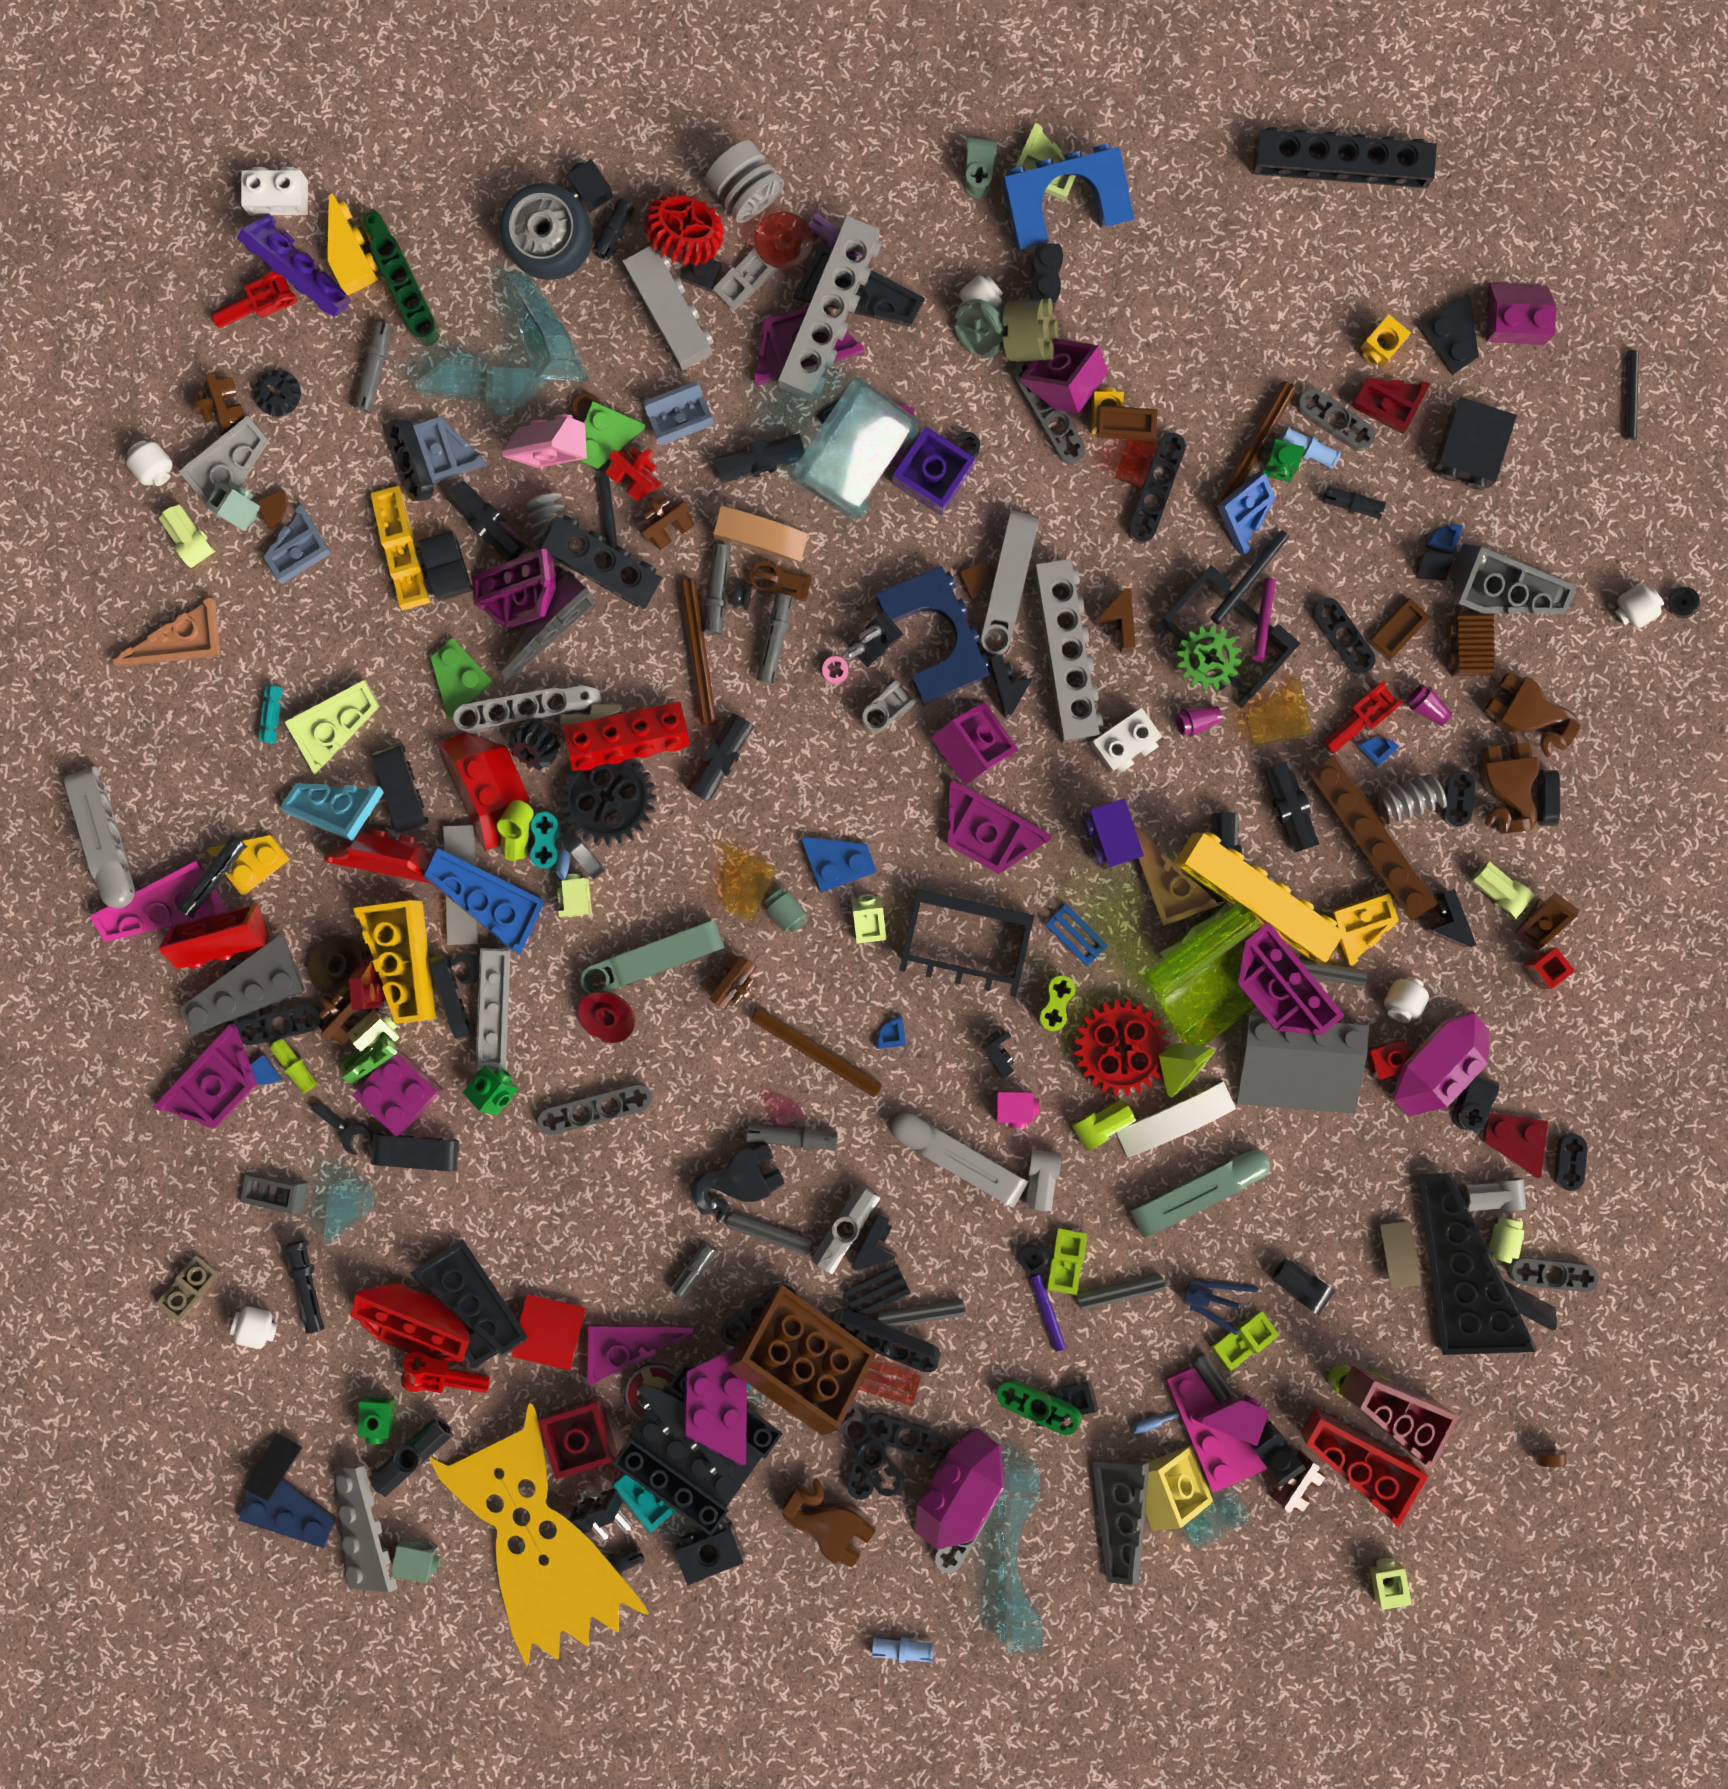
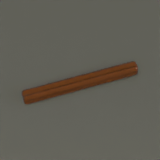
(1257, 441)
(698, 651)
(816, 1052)

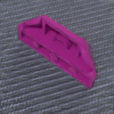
(517, 589)
(1283, 986)
(1443, 1065)
(961, 1492)

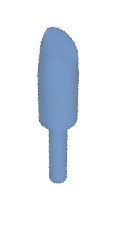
(563, 862)
(1152, 1422)

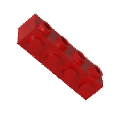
(626, 736)

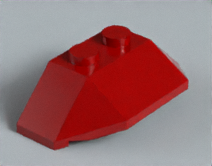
(484, 781)
(383, 855)
(411, 1321)

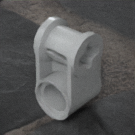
(890, 704)

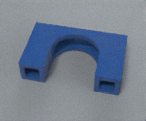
(1100, 170)

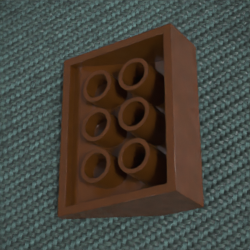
(802, 1361)

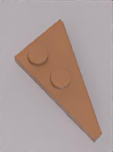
(188, 637)
(1172, 888)

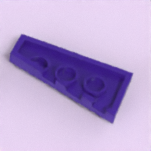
(299, 268)

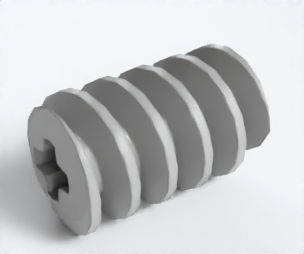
(543, 511)
(1410, 796)

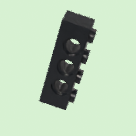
(644, 579)

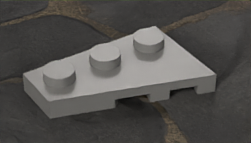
(226, 459)

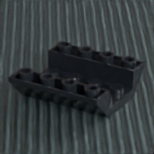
(677, 1472)

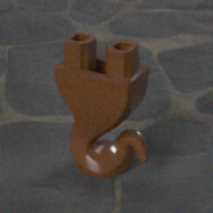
(1529, 711)
(1511, 785)
(830, 1525)

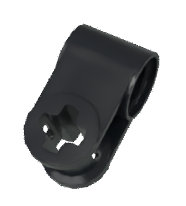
(1477, 1100)

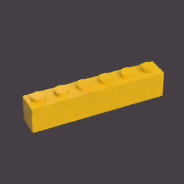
(1267, 901)

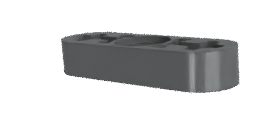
(1322, 401)
(1574, 1285)

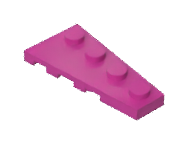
(156, 906)
(1220, 1455)

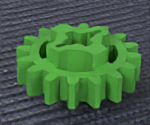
(1219, 664)

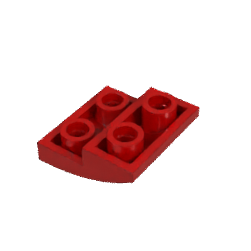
(551, 1330)

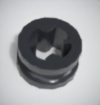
(971, 436)
(742, 596)

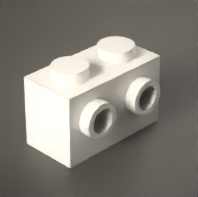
(274, 191)
(1126, 741)

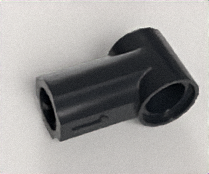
(1308, 1290)

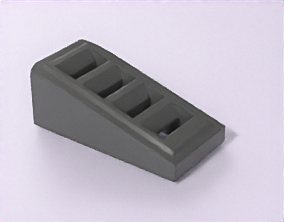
(292, 1194)

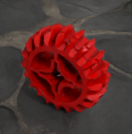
(666, 223)

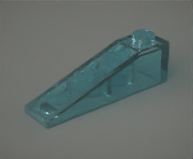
(544, 336)

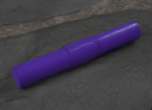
(1047, 1312)

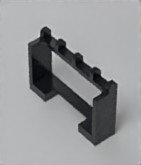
(1277, 634)
(975, 908)

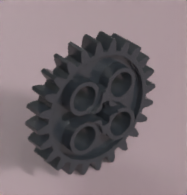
(632, 810)

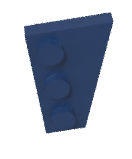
(289, 1515)

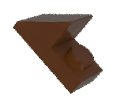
(1122, 613)
(1546, 920)

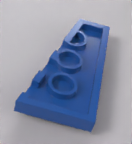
(491, 901)

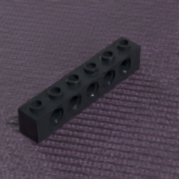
(1330, 167)

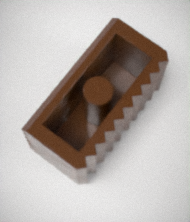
(1471, 644)

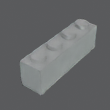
(668, 307)

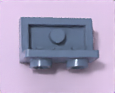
(678, 413)

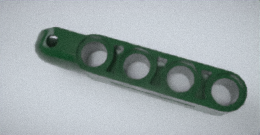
(406, 289)

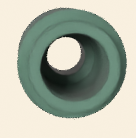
(786, 911)

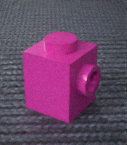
(1016, 1108)

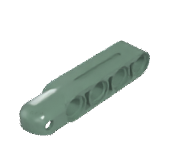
(656, 957)
(1195, 1195)

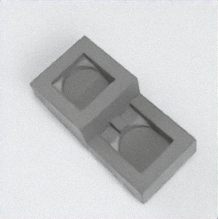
(744, 280)

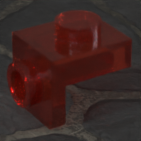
(1135, 462)

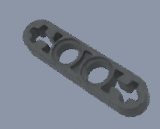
(1047, 413)
(595, 1109)

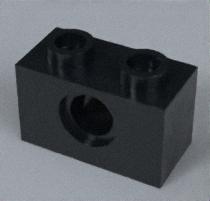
(699, 1566)

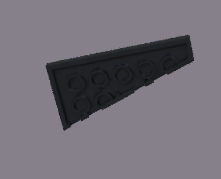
(1469, 1291)

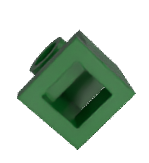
(1283, 460)
(383, 1411)

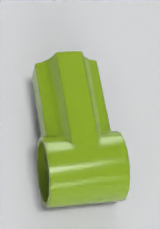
(515, 830)
(1100, 1125)

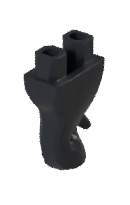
(739, 1179)

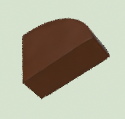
(274, 508)
(975, 579)

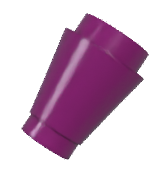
(1429, 705)
(1195, 720)

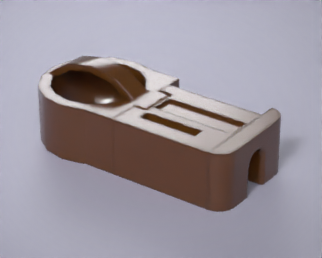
(785, 582)

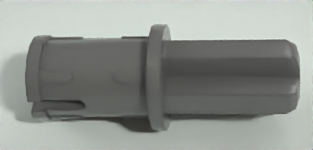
(693, 1270)

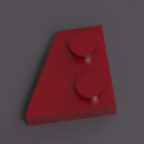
(1390, 401)
(1518, 1139)

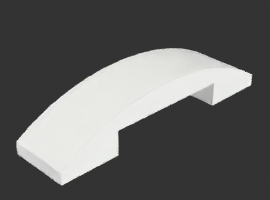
(1176, 1120)

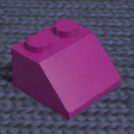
(1520, 314)
(1069, 377)
(974, 743)

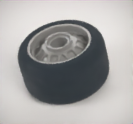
(562, 247)

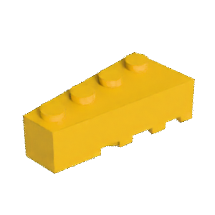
(401, 957)

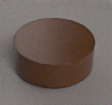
(581, 404)
(1551, 1458)

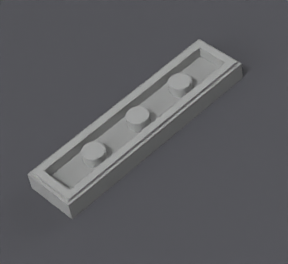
(461, 927)
(493, 1007)

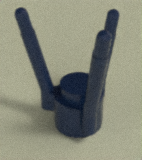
(1200, 1294)

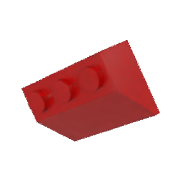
(215, 937)

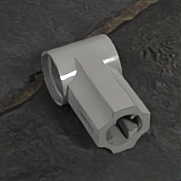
(1043, 1174)
(1496, 1195)

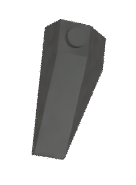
(1503, 585)
(566, 607)

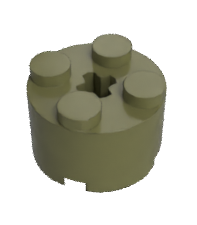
(1029, 330)

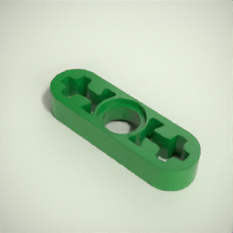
(1015, 1406)

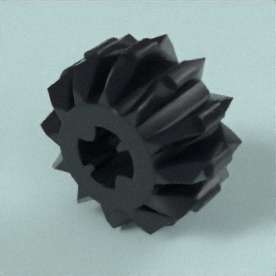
(533, 744)

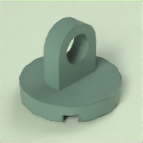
(980, 327)

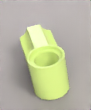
(189, 541)
(1507, 894)

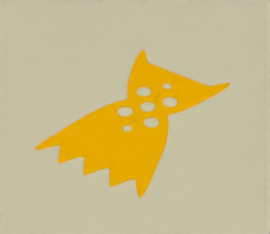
(578, 1576)

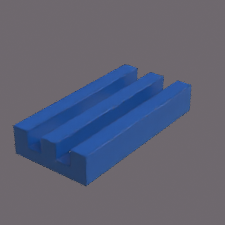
(1094, 953)

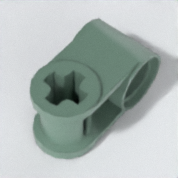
(979, 164)

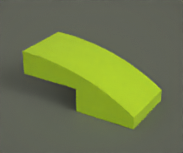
(1066, 1261)
(1252, 1337)

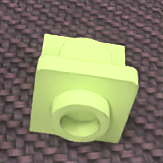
(868, 918)
(370, 1028)

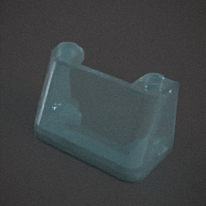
(855, 448)

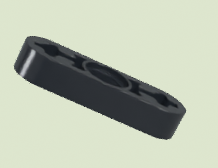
(405, 442)
(1349, 658)
(447, 988)

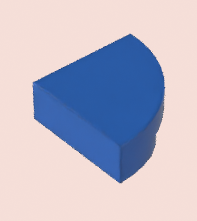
(1445, 539)
(1377, 749)
(891, 1034)
(264, 1071)

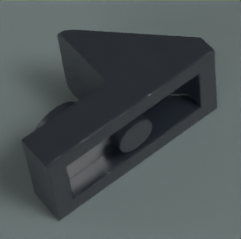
(1008, 693)
(1457, 927)
(870, 1252)
(1277, 1455)

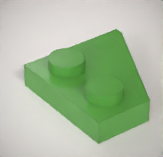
(607, 432)
(458, 676)

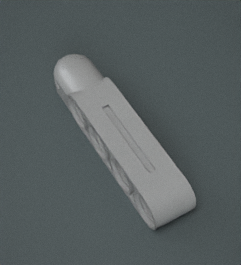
(1009, 579)
(512, 704)
(100, 837)
(958, 1158)

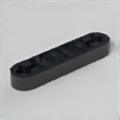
(1157, 488)
(925, 1355)
(867, 1441)

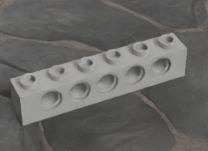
(852, 237)
(1047, 577)

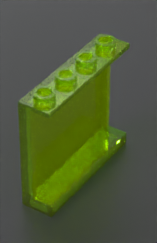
(1200, 978)

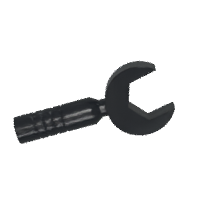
(474, 961)
(340, 1125)

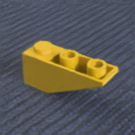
(345, 254)

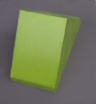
(1182, 1064)

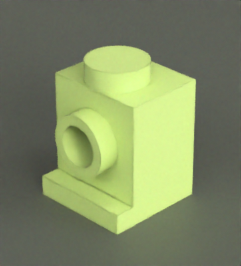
(574, 896)
(1397, 1591)

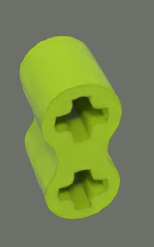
(1056, 1003)

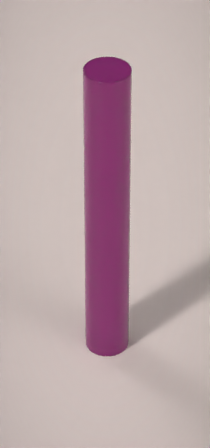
(1264, 619)

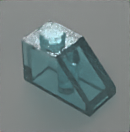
(453, 379)
(511, 388)
(346, 1207)

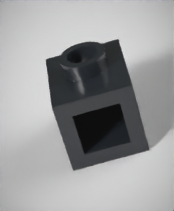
(589, 185)

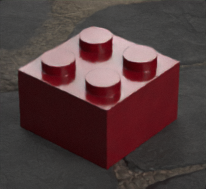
(578, 1437)

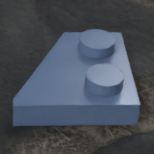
(446, 450)
(296, 547)

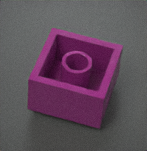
(397, 1093)

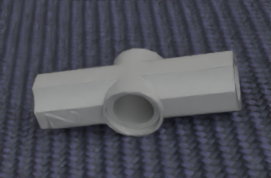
(836, 1245)

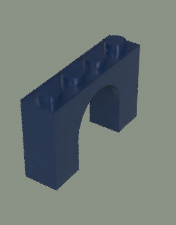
(934, 593)

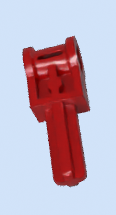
(263, 297)
(1366, 714)
(434, 1375)

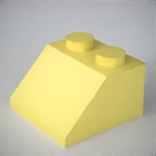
(1175, 1490)

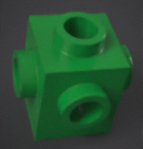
(490, 1090)

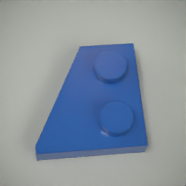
(1245, 510)
(838, 861)

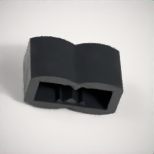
(1045, 272)
(444, 566)

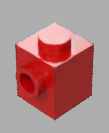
(1388, 1058)

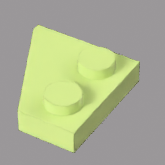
(1040, 148)

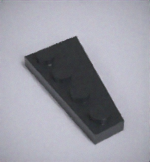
(878, 298)
(468, 1292)

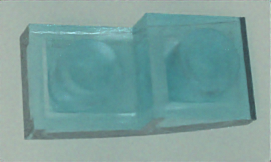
(1216, 1519)

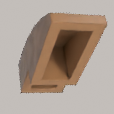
(760, 534)

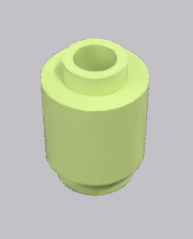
(1506, 1239)

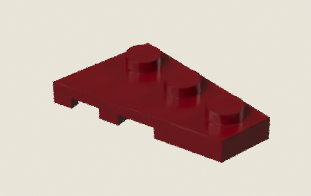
(366, 986)

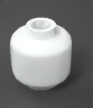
(982, 289)
(149, 463)
(1639, 605)
(1406, 1000)
(253, 1327)

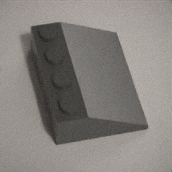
(1301, 1067)

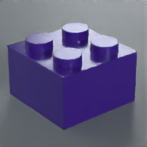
(933, 470)
(1112, 834)

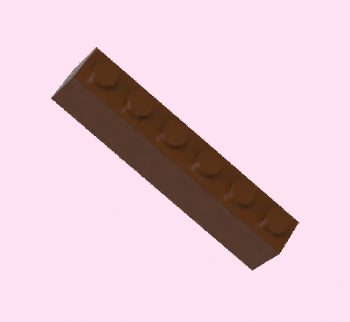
(1373, 836)

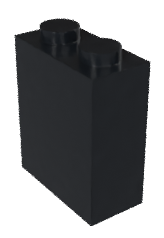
(1474, 443)

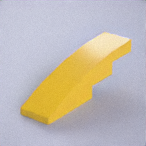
(400, 547)

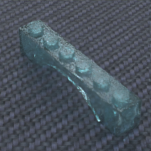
(1022, 1621)

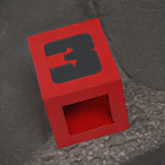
(1548, 968)

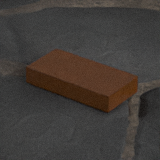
(1126, 423)
(1399, 629)

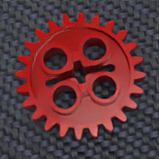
(1093, 1050)

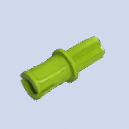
(293, 1066)

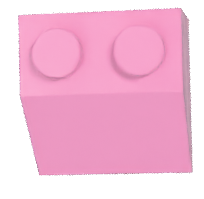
(548, 442)

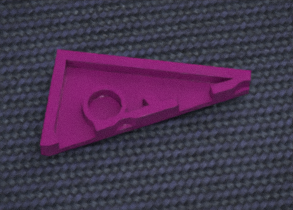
(618, 1346)

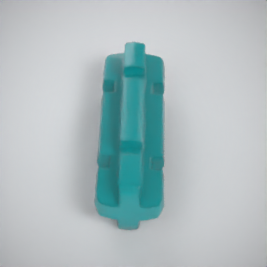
(270, 714)

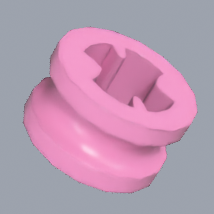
(826, 672)

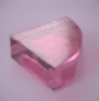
(784, 1110)

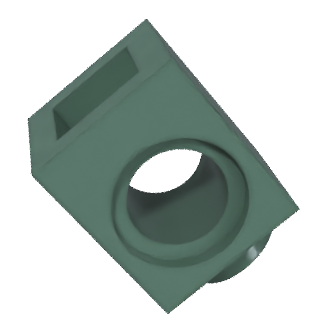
(415, 1561)

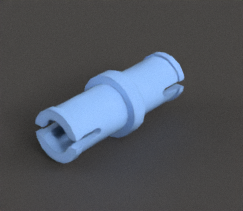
(1312, 448)
(902, 1650)

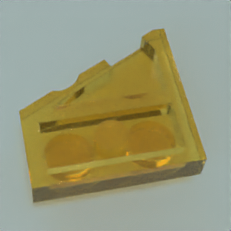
(1281, 717)
(746, 883)

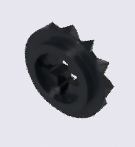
(277, 406)

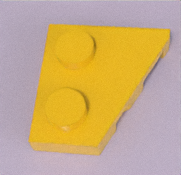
(255, 863)
(1364, 923)

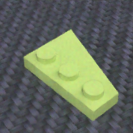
(332, 723)

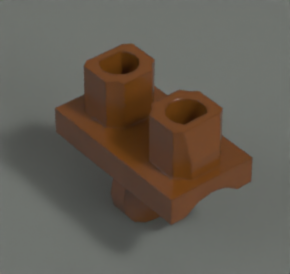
(217, 390)
(677, 514)
(734, 985)
(335, 1025)
(1292, 1494)

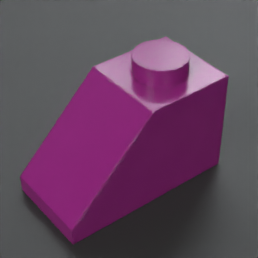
(1236, 1418)

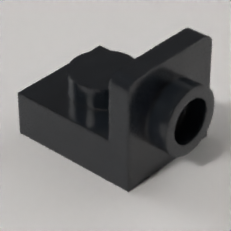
(999, 1058)

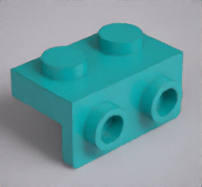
(643, 1505)

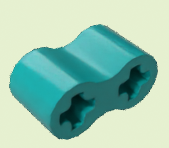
(545, 840)

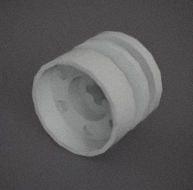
(744, 181)

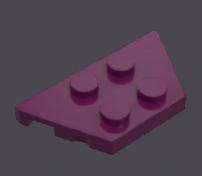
(778, 338)
(989, 831)
(212, 1083)
(716, 1408)

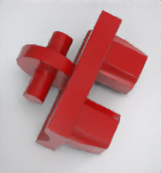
(624, 464)

